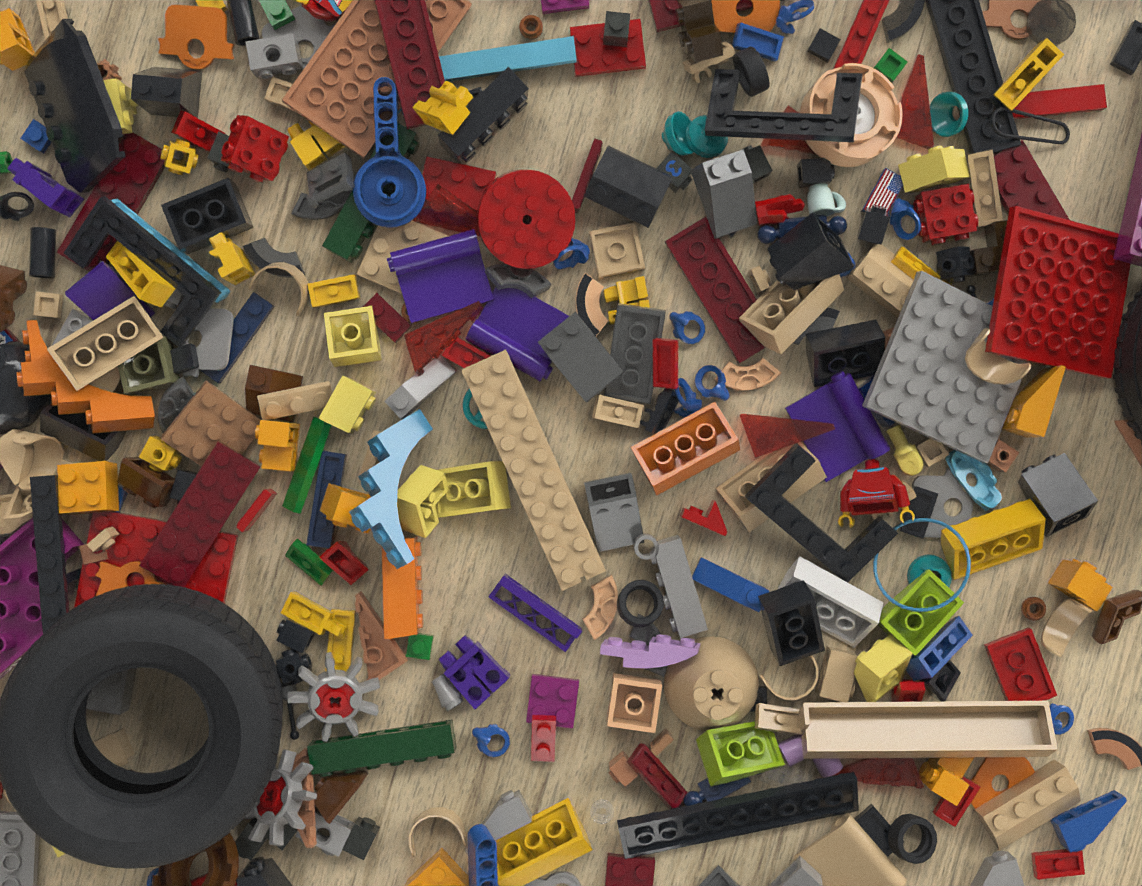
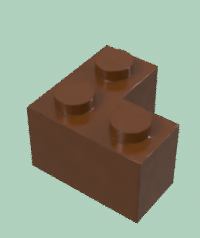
(11, 287)

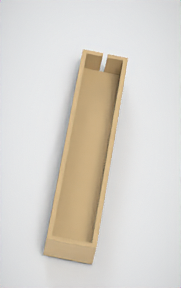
(533, 469)
(927, 729)

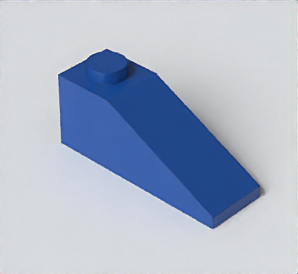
(729, 584)
(939, 650)
(1085, 822)

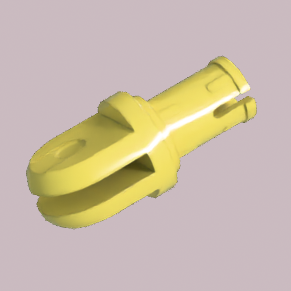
(905, 453)

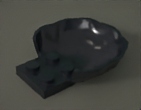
(15, 408)

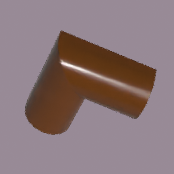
(1114, 613)

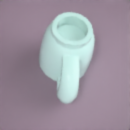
(821, 200)

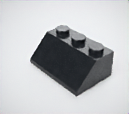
(628, 186)
(846, 348)
(74, 432)

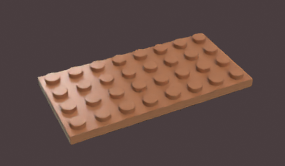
(340, 77)

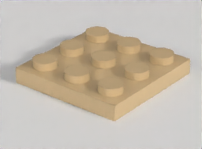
(386, 240)

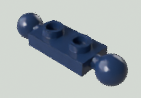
(768, 234)
(714, 792)

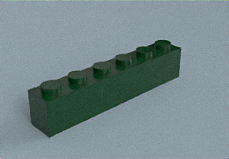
(351, 226)
(382, 747)

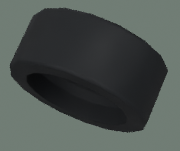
(752, 71)
(647, 586)
(927, 844)

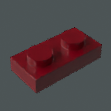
(388, 318)

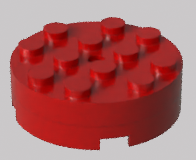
(549, 222)

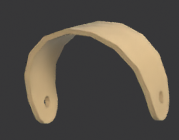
(296, 273)
(990, 366)
(47, 455)
(1063, 625)
(801, 697)
(442, 813)

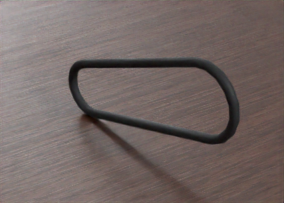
(1032, 116)

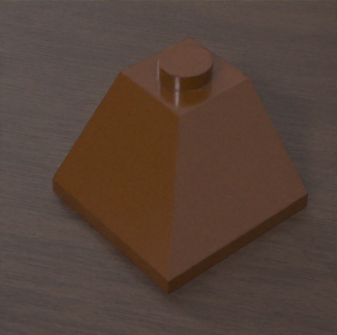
(266, 380)
(336, 792)

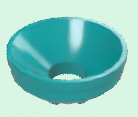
(942, 114)
(675, 132)
(704, 145)
(930, 562)

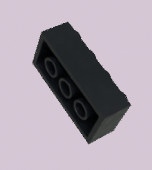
(487, 113)

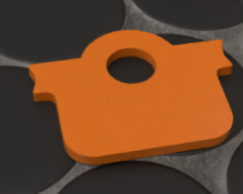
(188, 23)
(115, 577)

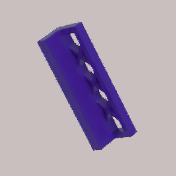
(539, 605)

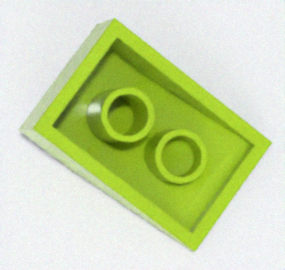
(918, 628)
(738, 752)

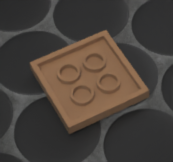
(209, 419)

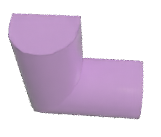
(793, 754)

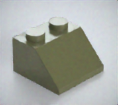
(149, 369)

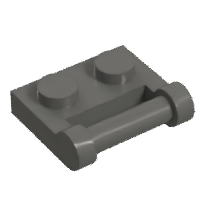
(330, 179)

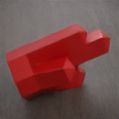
(776, 209)

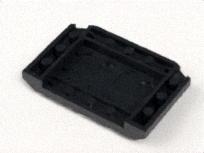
(75, 107)

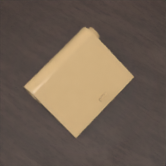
(851, 857)

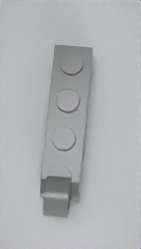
(677, 582)

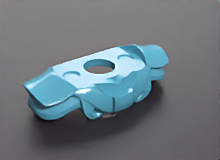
(984, 491)

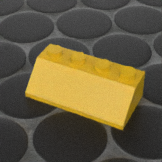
(994, 538)
(541, 846)

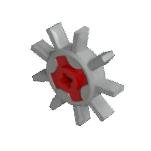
(334, 696)
(281, 801)

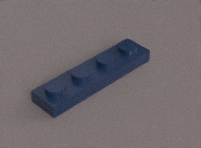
(244, 329)
(330, 471)

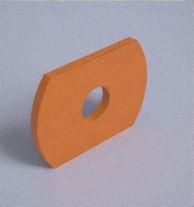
(762, 14)
(1014, 768)

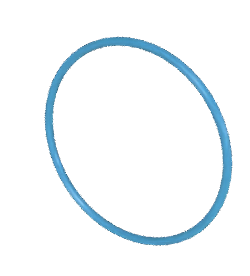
(947, 601)

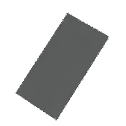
(633, 351)

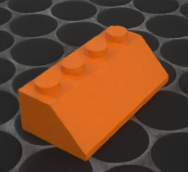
(686, 448)
(402, 594)

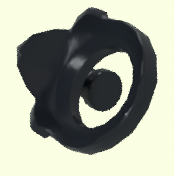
(7, 212)

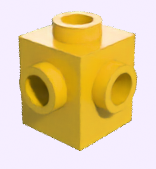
(183, 165)
(160, 455)

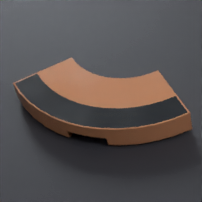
(1118, 744)

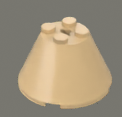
(719, 666)

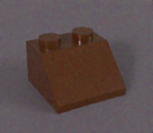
(148, 483)

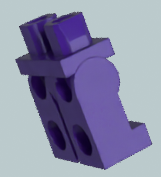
(45, 188)
(475, 672)

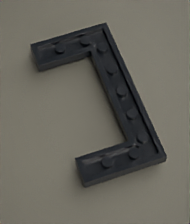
(834, 127)
(108, 220)
(768, 498)

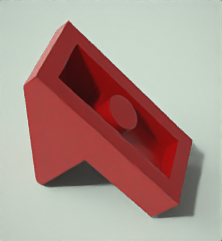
(195, 131)
(712, 519)
(344, 562)
(908, 691)

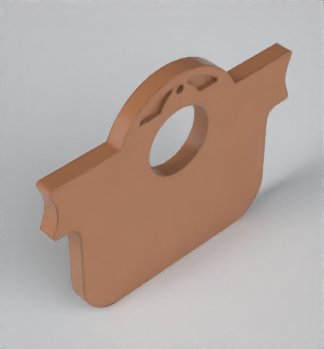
(999, 16)

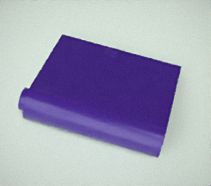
(441, 275)
(516, 325)
(855, 432)

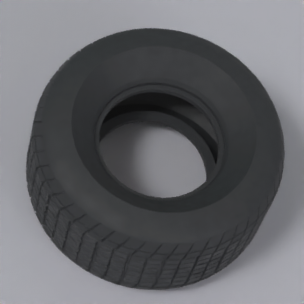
(122, 815)

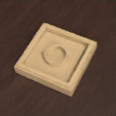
(617, 250)

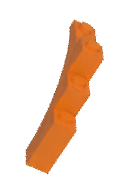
(102, 408)

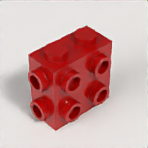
(254, 149)
(946, 214)

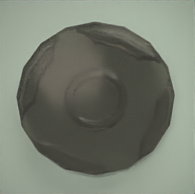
(1051, 20)

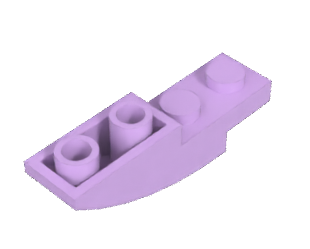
(659, 653)

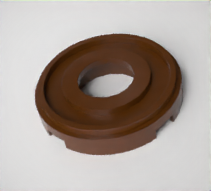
(222, 866)

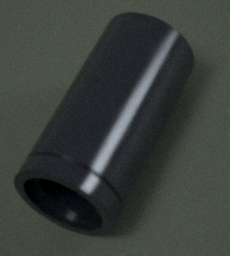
(242, 21)
(42, 252)

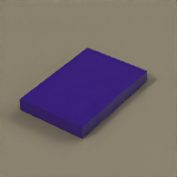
(101, 292)

